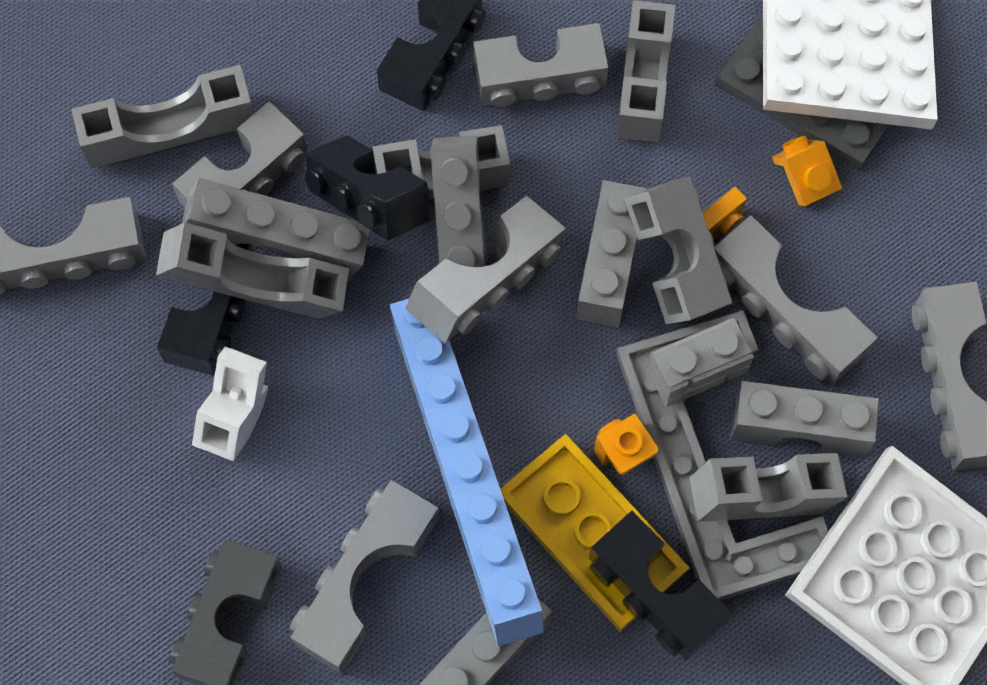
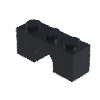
(418, 70)
(382, 202)
(200, 335)
(682, 619)

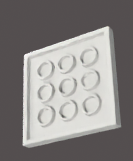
(851, 60)
(903, 575)

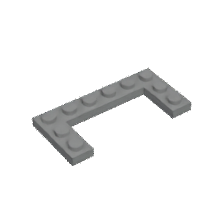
(715, 557)

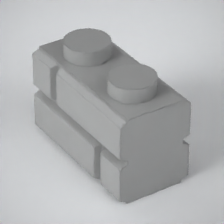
(699, 362)

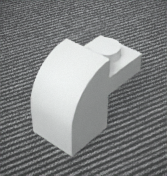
(233, 405)

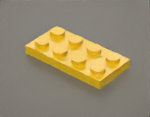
(569, 510)

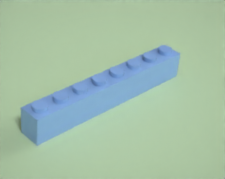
(469, 481)

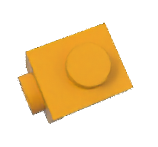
(808, 169)
(725, 213)
(624, 444)

